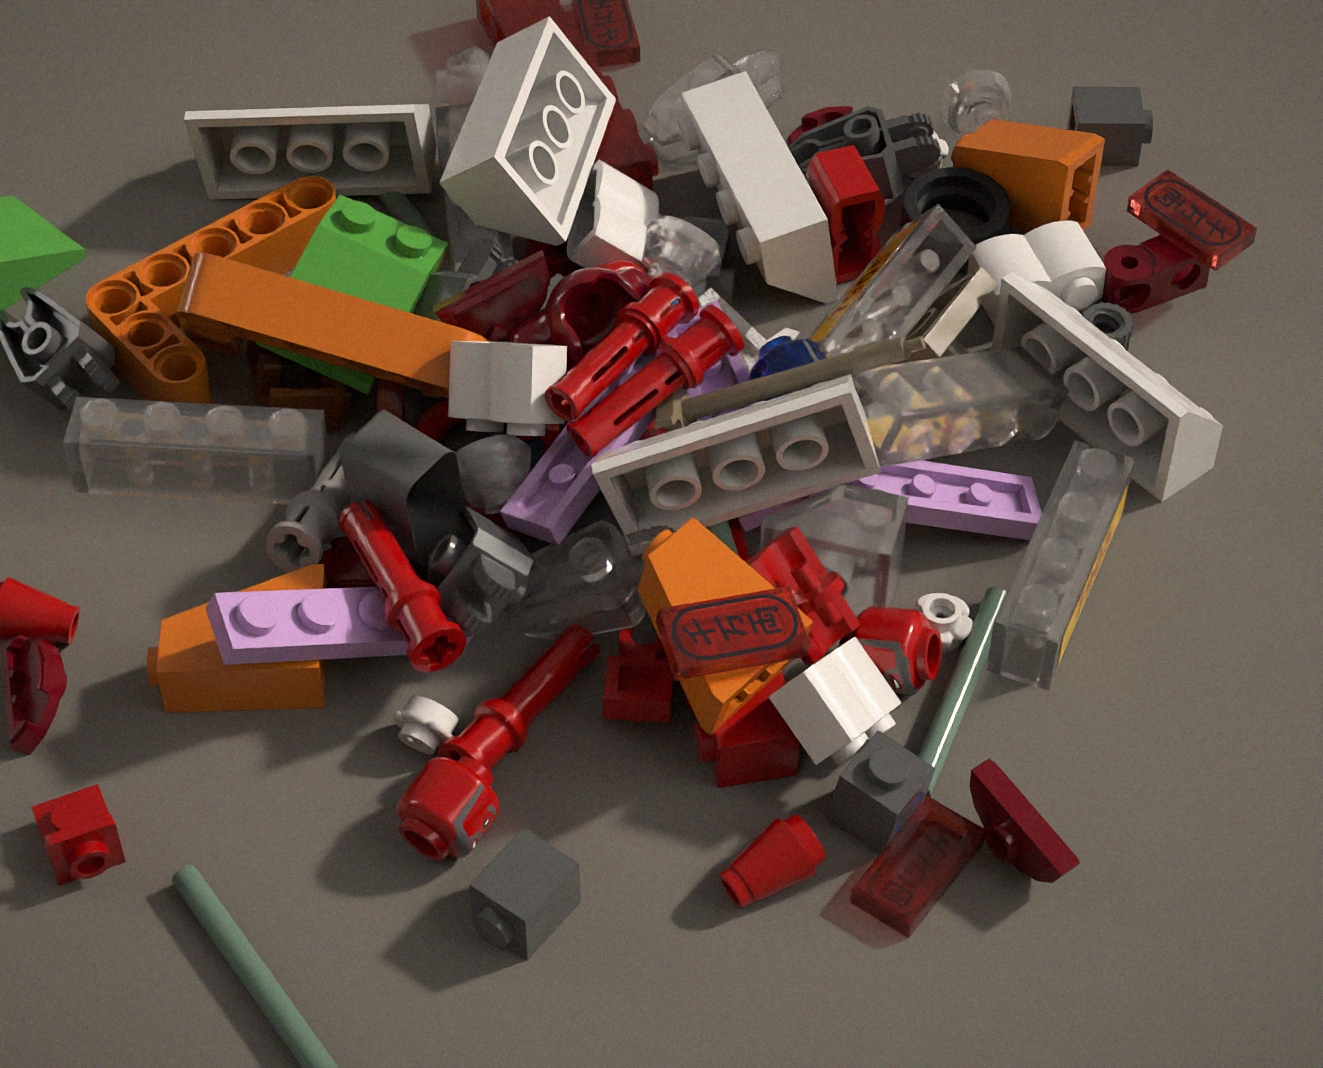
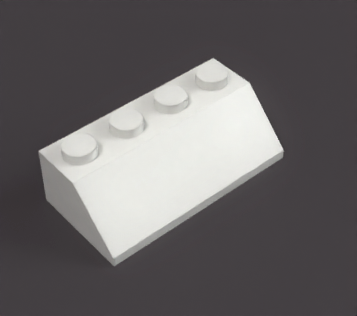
(529, 137)
(350, 146)
(759, 187)
(1112, 394)
(741, 460)

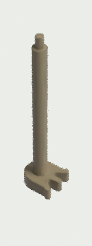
(681, 410)

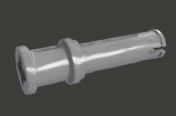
(310, 519)

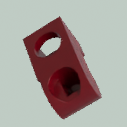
(1150, 274)

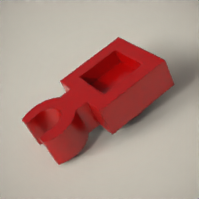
(638, 682)

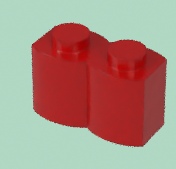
(851, 206)

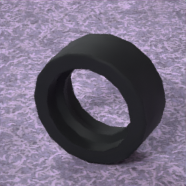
(959, 190)

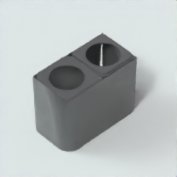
(409, 481)

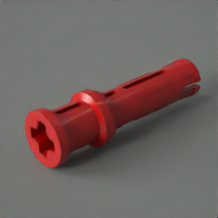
(637, 333)
(677, 365)
(410, 603)
(503, 722)

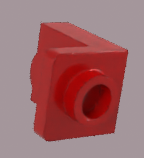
(79, 835)

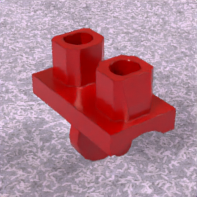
(793, 563)

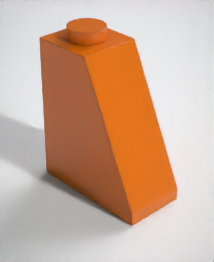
(1042, 169)
(697, 568)
(196, 680)

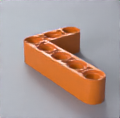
(238, 301)
(140, 302)

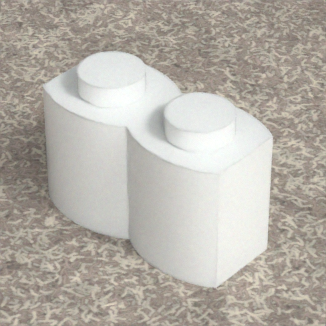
(611, 219)
(1050, 256)
(504, 384)
(837, 704)

